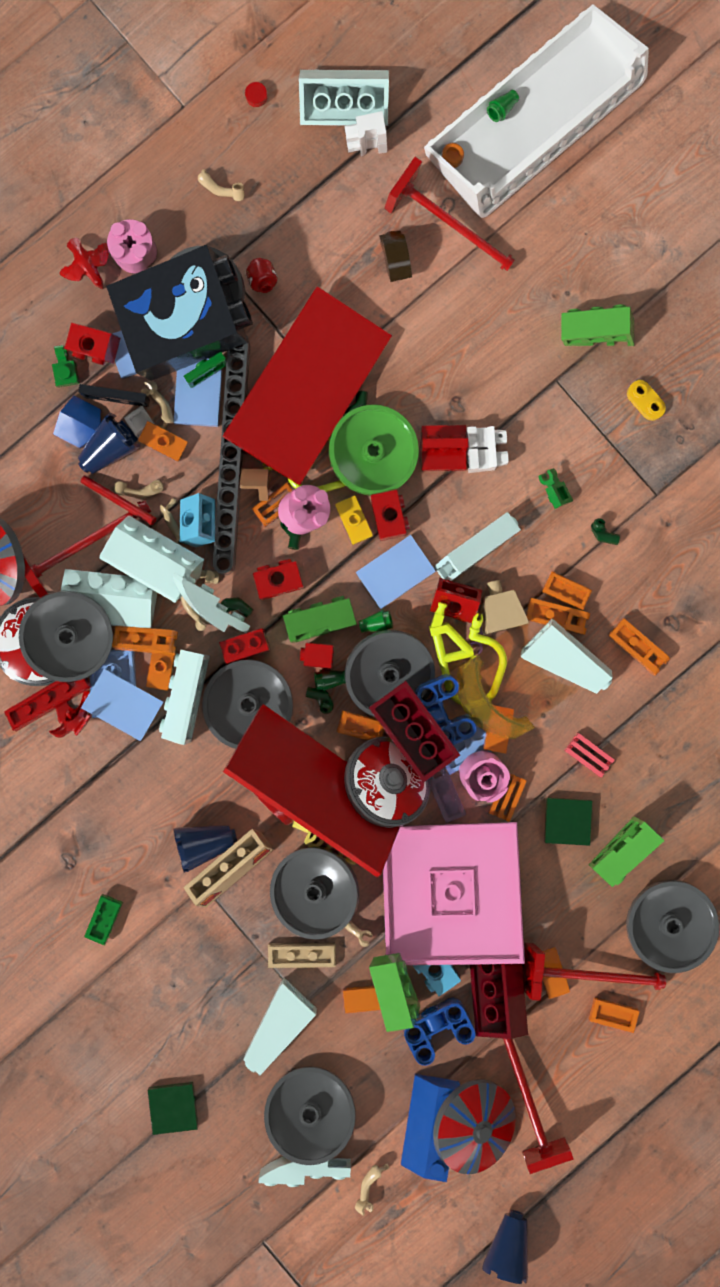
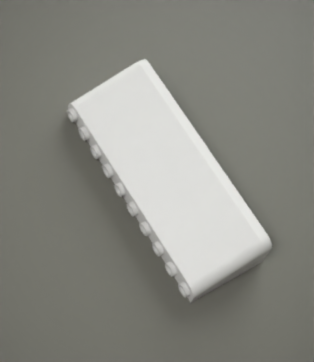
(561, 97)

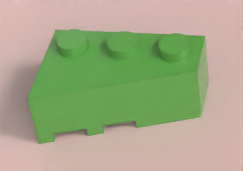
(597, 326)
(319, 619)
(625, 851)
(394, 992)

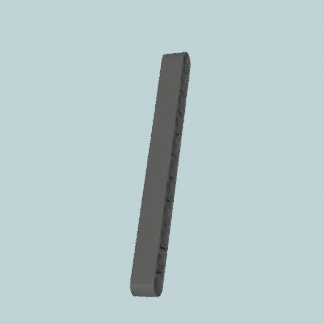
(235, 464)

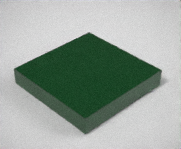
(568, 821)
(173, 1108)

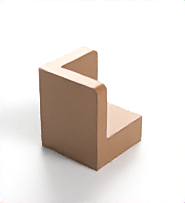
(256, 479)

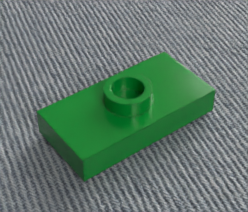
(205, 369)
(103, 919)

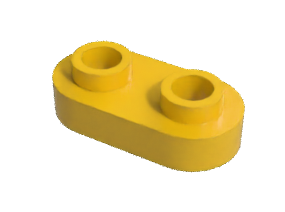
(644, 401)

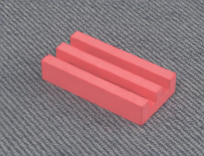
(604, 766)

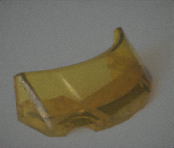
(480, 707)

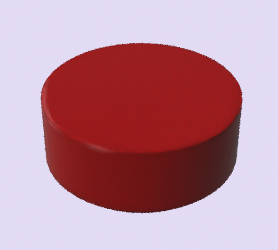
(256, 94)

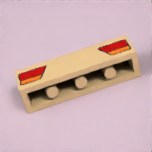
(228, 868)

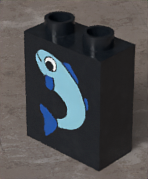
(180, 312)

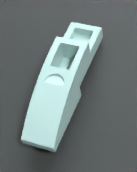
(207, 605)
(293, 1174)

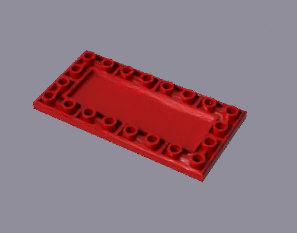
(307, 386)
(308, 787)

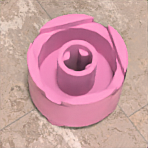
(135, 235)
(304, 509)
(476, 767)

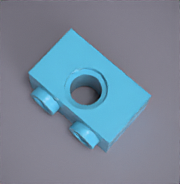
(197, 520)
(442, 980)

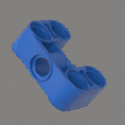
(436, 709)
(435, 1020)

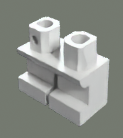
(367, 133)
(482, 449)

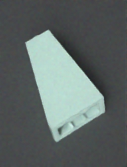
(477, 547)
(566, 657)
(280, 1025)

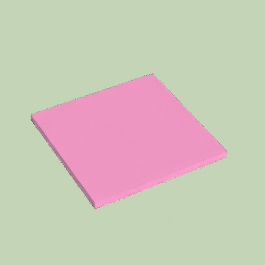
(454, 895)

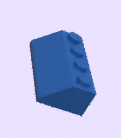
(418, 1148)

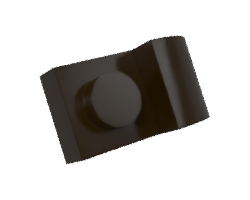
(396, 255)

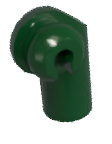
(361, 400)
(294, 539)

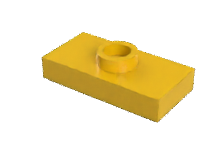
(353, 520)

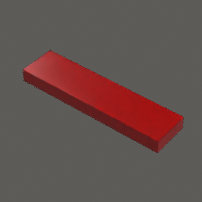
(44, 702)

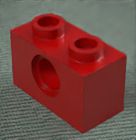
(104, 347)
(389, 501)
(291, 583)
(466, 596)
(244, 646)
(317, 655)

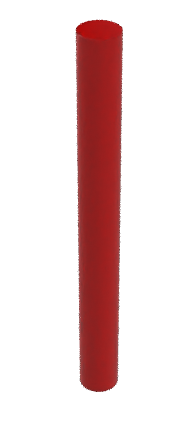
(118, 500)

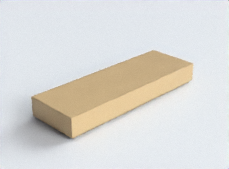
(301, 955)

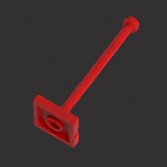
(405, 188)
(33, 572)
(535, 971)
(547, 1153)

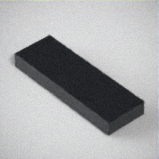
(114, 395)

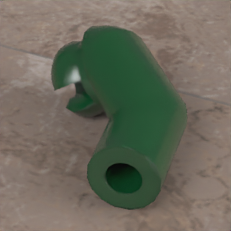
(601, 533)
(237, 604)
(323, 699)

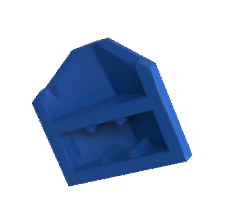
(77, 422)

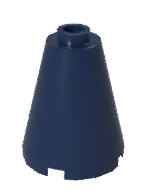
(107, 445)
(202, 844)
(509, 1250)

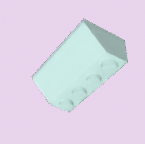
(342, 95)
(150, 557)
(121, 596)
(185, 697)

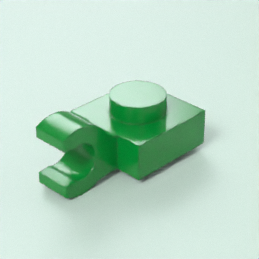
(64, 371)
(557, 491)

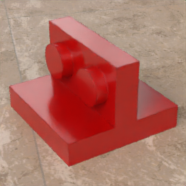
(443, 447)

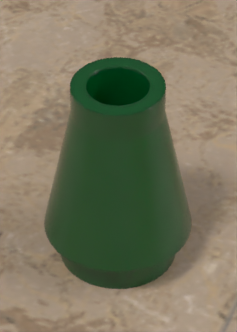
(329, 679)

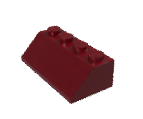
(414, 731)
(499, 1000)

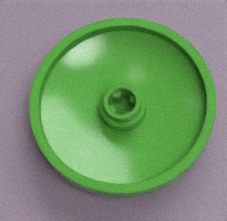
(373, 449)

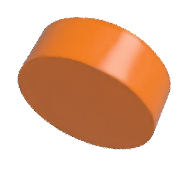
(453, 154)

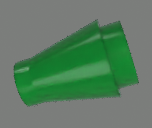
(501, 106)
(377, 622)

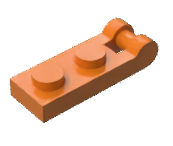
(542, 612)
(144, 640)
(638, 646)

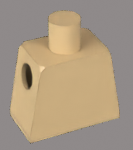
(501, 610)

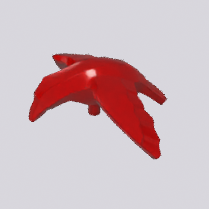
(85, 262)
(71, 719)

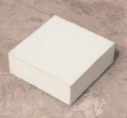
(138, 420)

